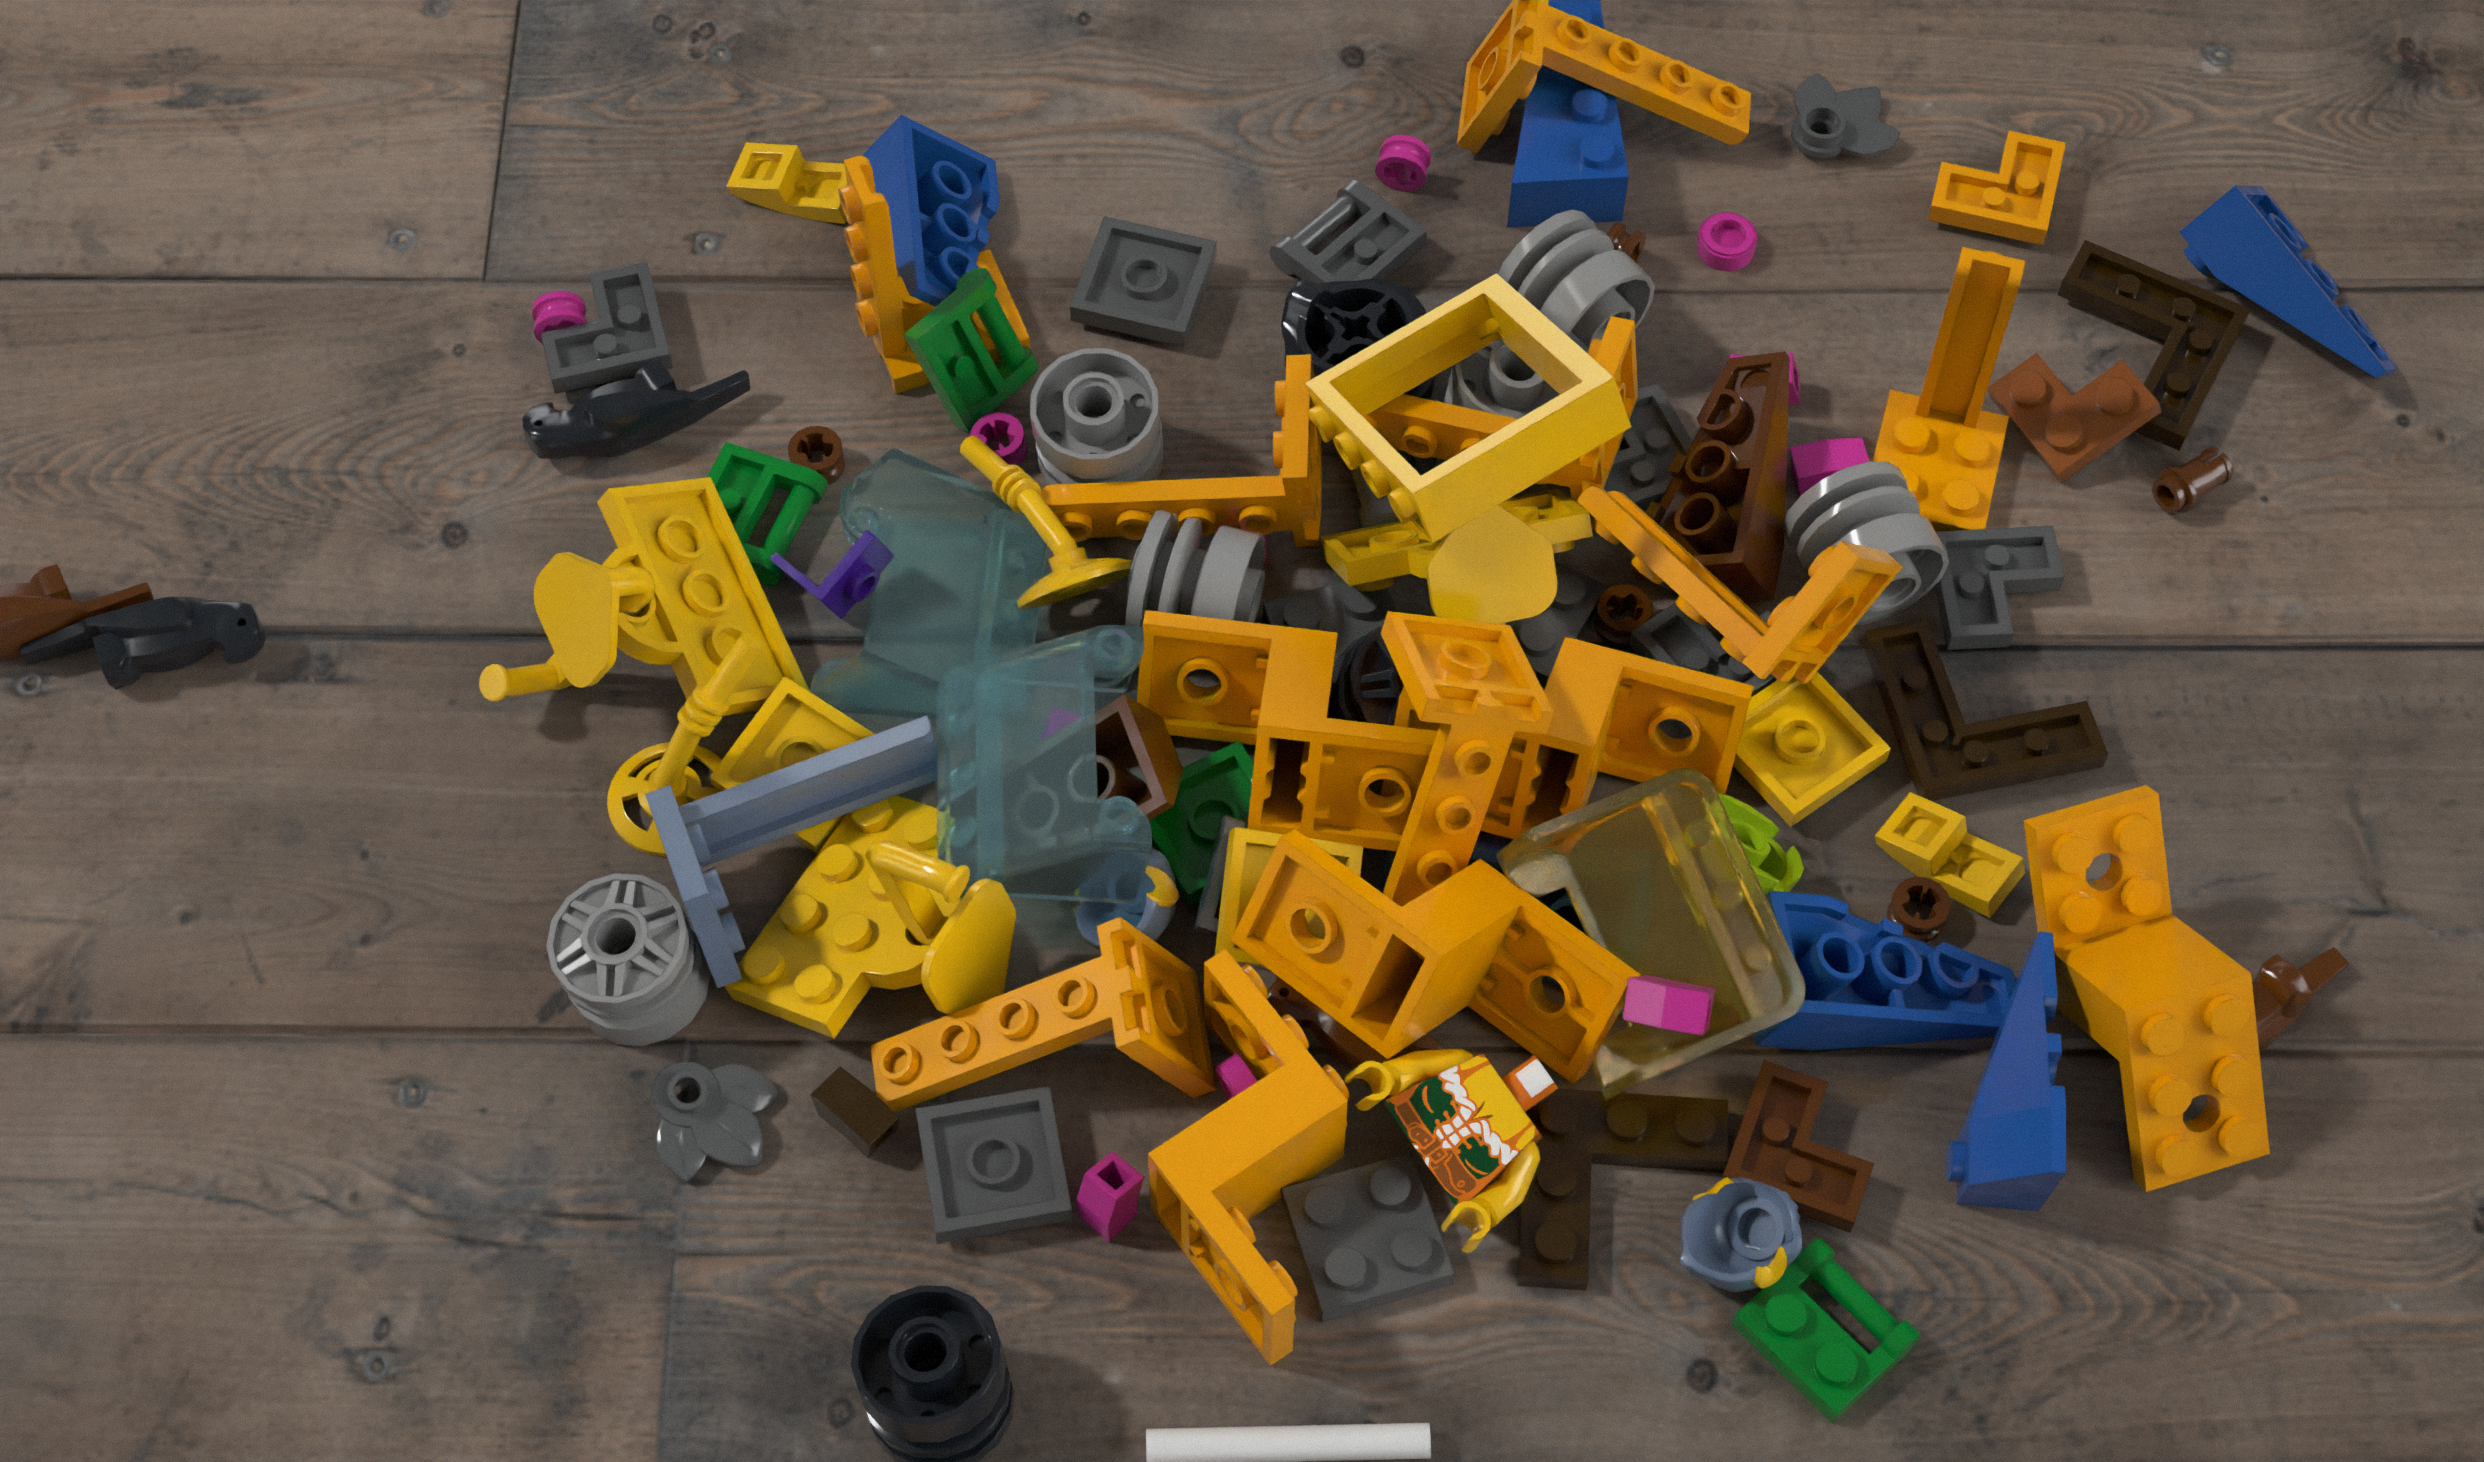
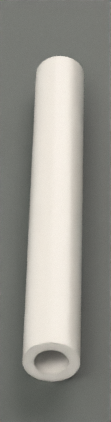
(1290, 1443)

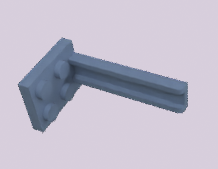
(776, 808)

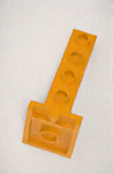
(1539, 35)
(883, 300)
(1444, 430)
(1943, 437)
(1251, 503)
(1800, 628)
(1480, 693)
(1129, 989)

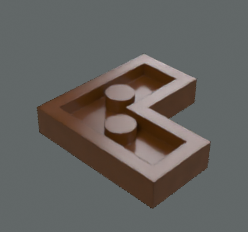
(1777, 1149)

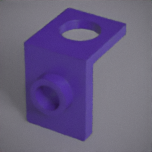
(850, 579)

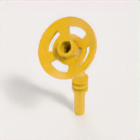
(1070, 566)
(696, 720)

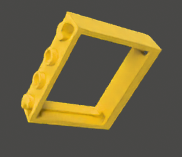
(1501, 464)

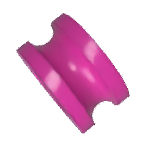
(1403, 163)
(557, 311)
(1007, 425)

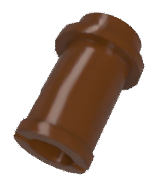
(2181, 486)

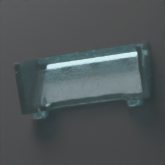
(941, 596)
(1024, 771)

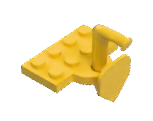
(1481, 572)
(665, 596)
(879, 916)

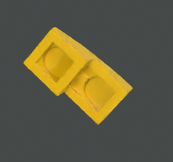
(786, 183)
(1937, 846)

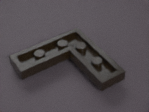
(2192, 321)
(1962, 758)
(1620, 1131)

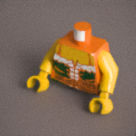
(1465, 1127)

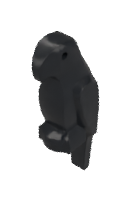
(626, 414)
(156, 637)

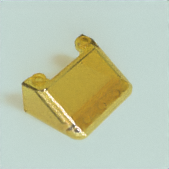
(1674, 900)

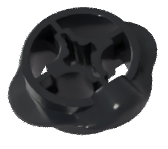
(1346, 320)

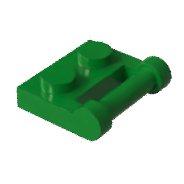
(957, 357)
(746, 485)
(1810, 1345)

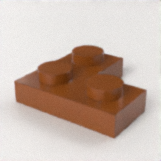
(2073, 428)

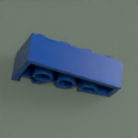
(1569, 145)

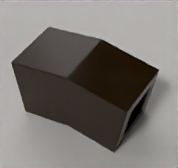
(855, 1111)

